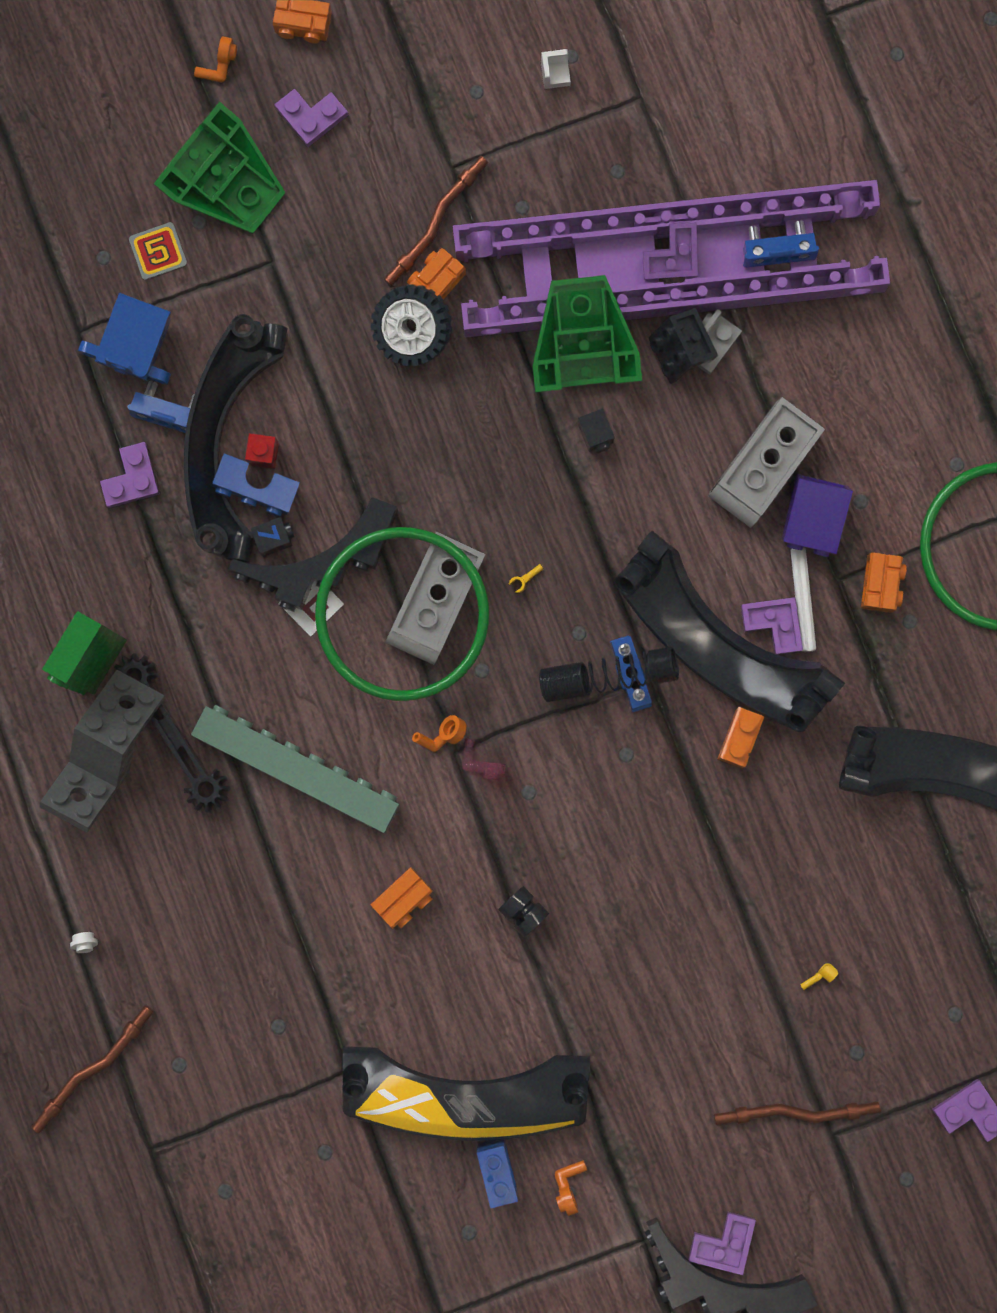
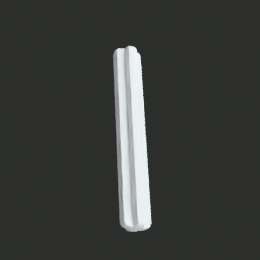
(803, 599)

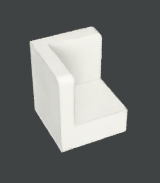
(555, 69)

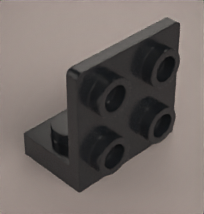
(681, 344)

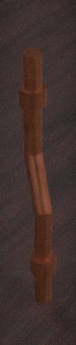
(466, 179)
(54, 1106)
(850, 1111)

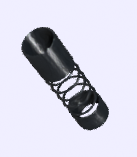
(573, 680)

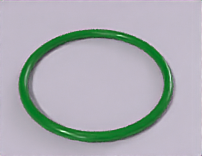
(925, 545)
(459, 556)

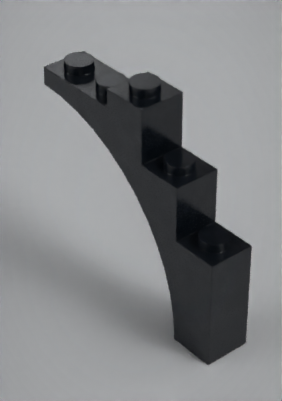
(296, 579)
(688, 1281)

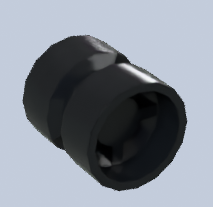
(523, 911)

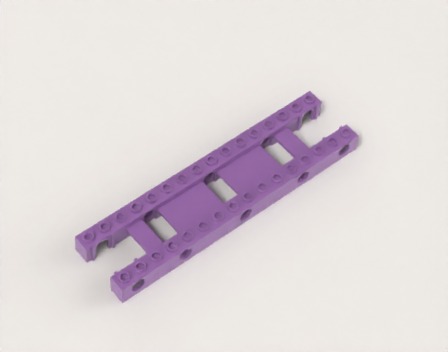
(614, 242)

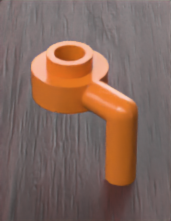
(226, 52)
(451, 731)
(566, 1199)

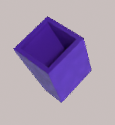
(816, 515)

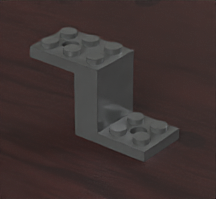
(101, 751)

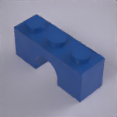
(232, 480)

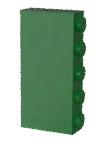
(83, 655)

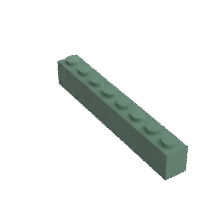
(296, 770)

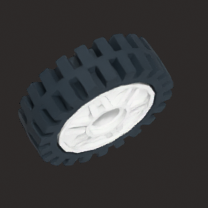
(391, 325)

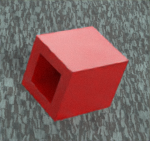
(262, 451)

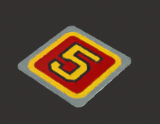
(157, 250)

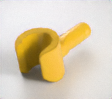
(526, 578)
(827, 971)

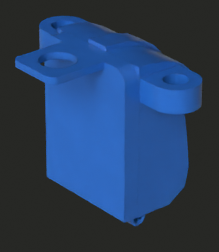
(132, 340)

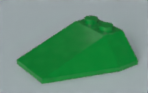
(222, 173)
(583, 337)

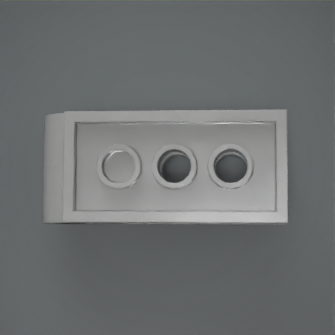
(749, 481)
(426, 622)

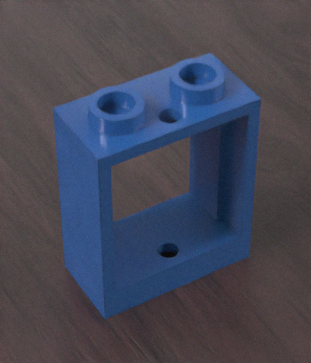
(497, 1173)

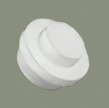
(83, 942)

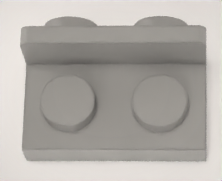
(722, 335)

